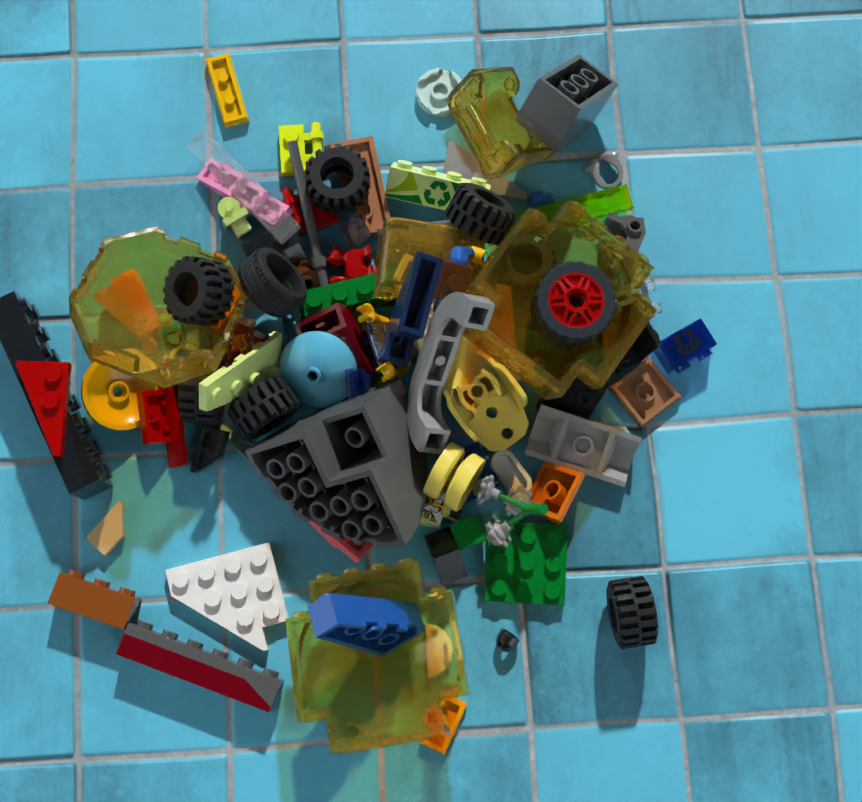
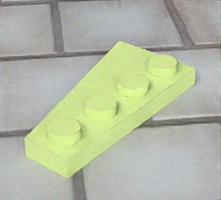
(245, 372)

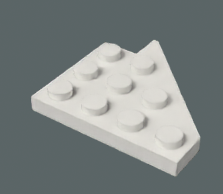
(234, 591)

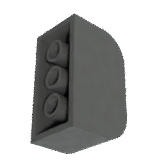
(565, 102)

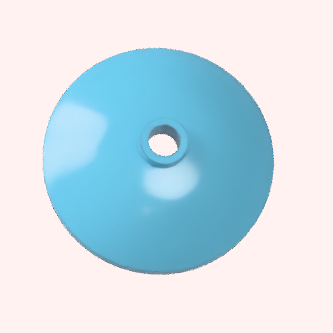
(327, 358)

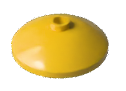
(103, 406)

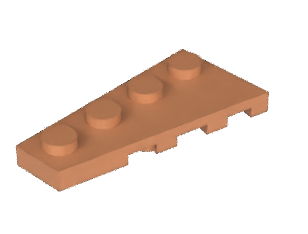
(375, 207)

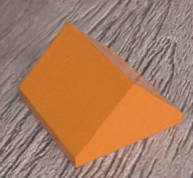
(556, 488)

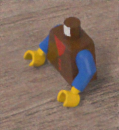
(456, 271)

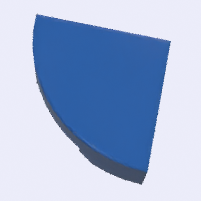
(538, 199)

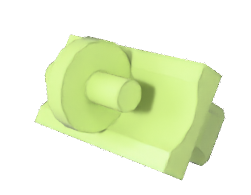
(234, 216)

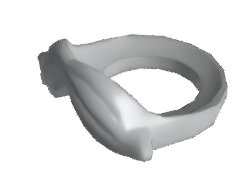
(594, 169)

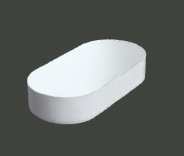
(510, 471)

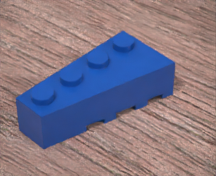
(365, 622)

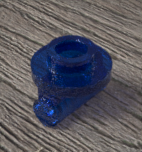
(357, 382)

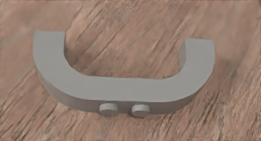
(433, 365)

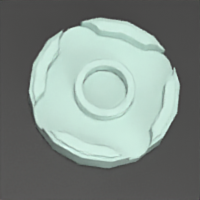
(434, 90)

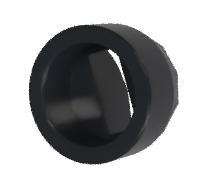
(506, 640)

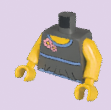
(373, 337)

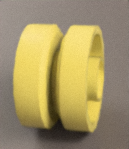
(454, 475)

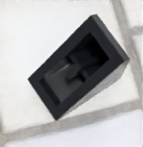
(446, 555)

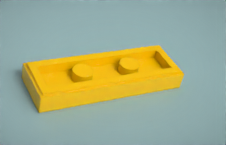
(227, 90)

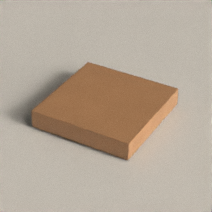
(644, 392)

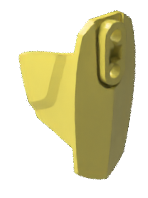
(481, 383)

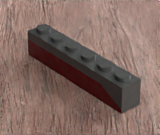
(200, 666)

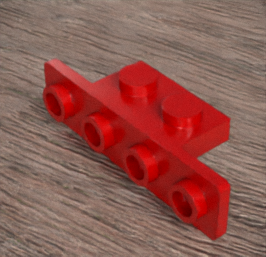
(162, 423)

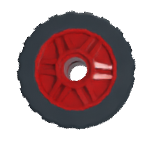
(586, 290)

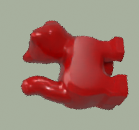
(353, 261)

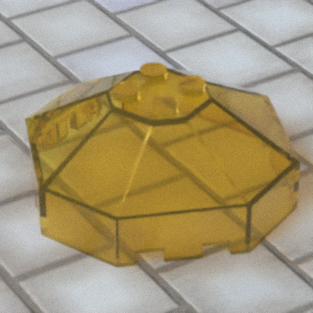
(124, 313)

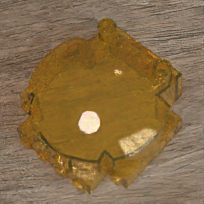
(515, 271)
(372, 697)

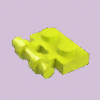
(296, 133)

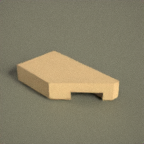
(109, 530)

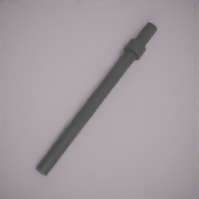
(317, 261)

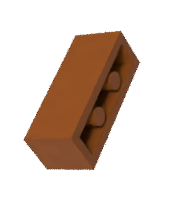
(95, 599)

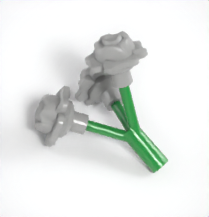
(517, 502)

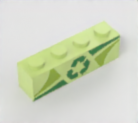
(425, 184)

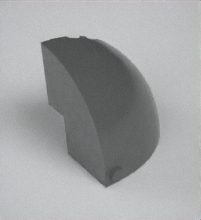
(350, 468)

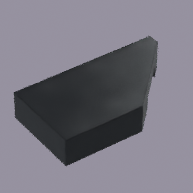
(209, 448)

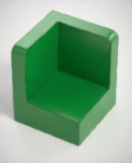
(468, 532)

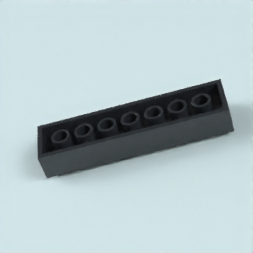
(27, 341)

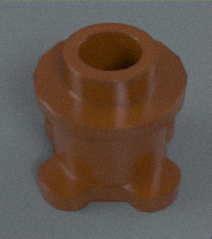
(309, 276)

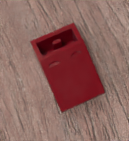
(341, 323)

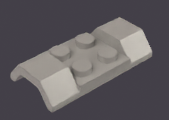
(582, 445)

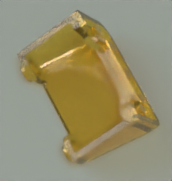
(488, 122)
(401, 241)

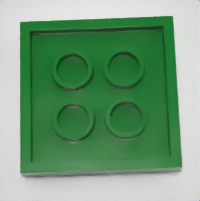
(529, 567)

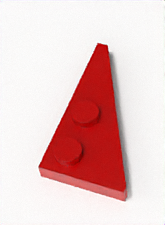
(49, 393)

